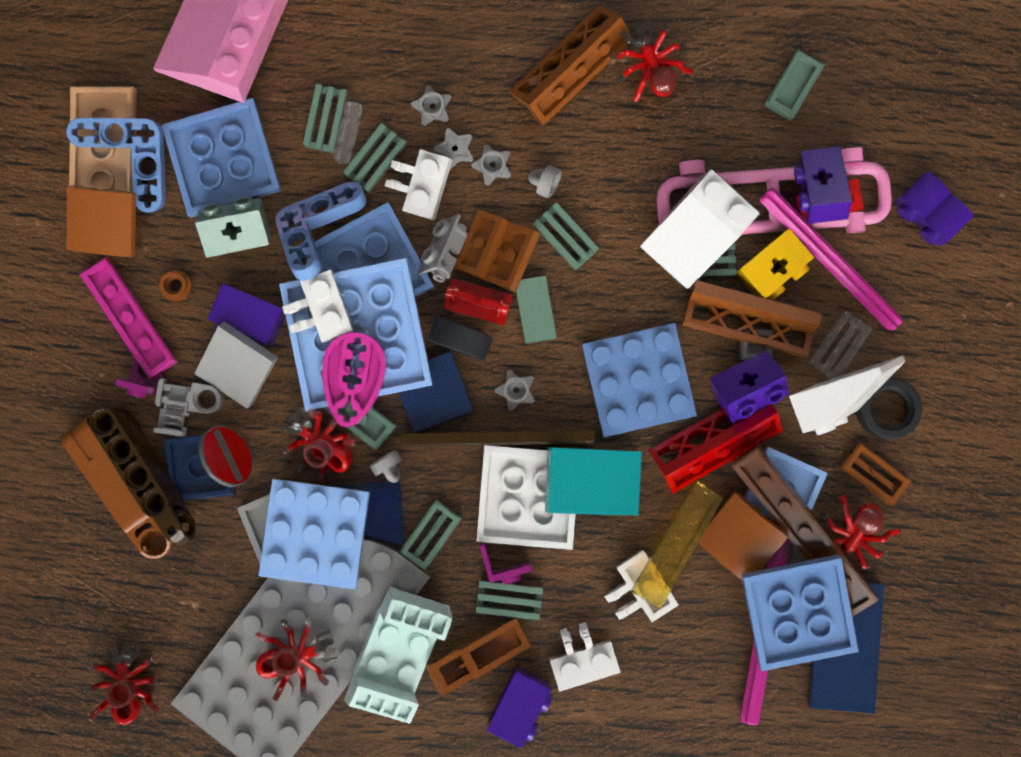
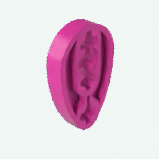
(336, 368)

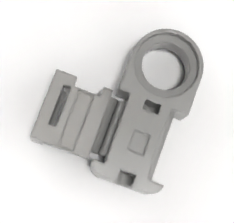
(175, 404)

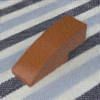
(477, 656)

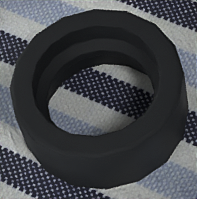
(460, 338)
(913, 413)

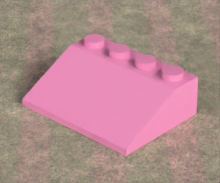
(220, 43)

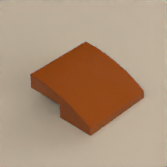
(101, 221)
(496, 250)
(742, 536)

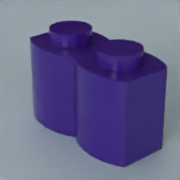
(933, 209)

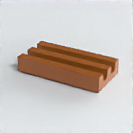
(852, 458)

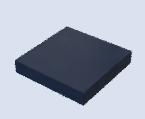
(440, 401)
(188, 472)

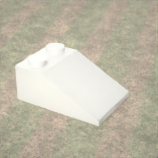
(699, 228)
(831, 401)

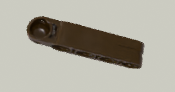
(131, 466)

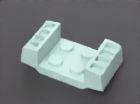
(397, 654)

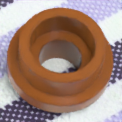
(167, 280)

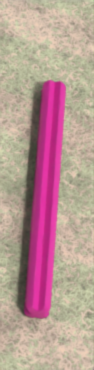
(831, 259)
(756, 678)

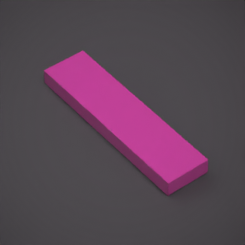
(128, 318)

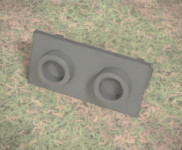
(447, 237)

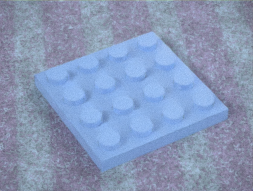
(378, 304)

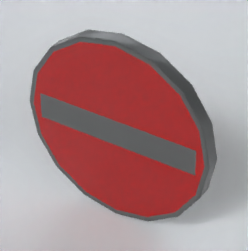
(226, 456)

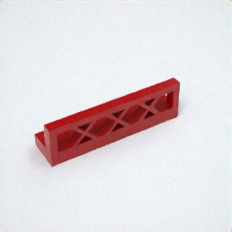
(718, 449)

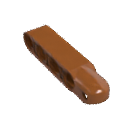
(113, 492)

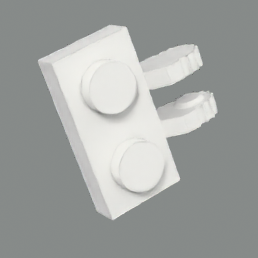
(426, 183)
(325, 306)
(630, 571)
(585, 663)

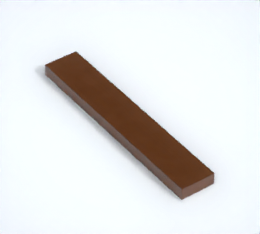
(799, 521)

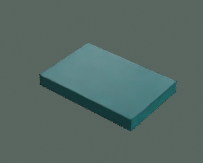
(593, 481)

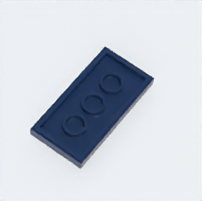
(851, 679)

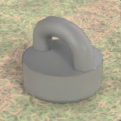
(548, 180)
(388, 466)

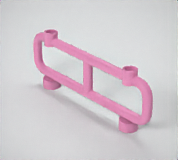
(854, 165)

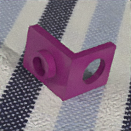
(137, 384)
(507, 575)

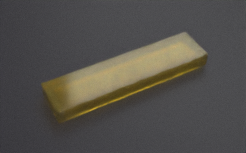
(677, 544)

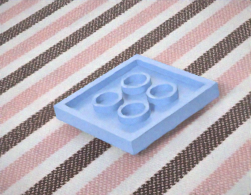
(314, 533)

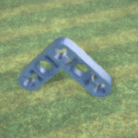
(139, 150)
(307, 220)

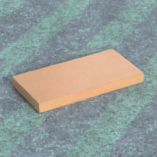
(102, 166)

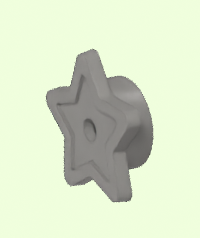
(432, 97)
(461, 142)
(489, 156)
(523, 395)

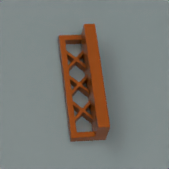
(576, 65)
(754, 308)

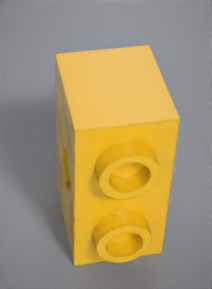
(791, 256)

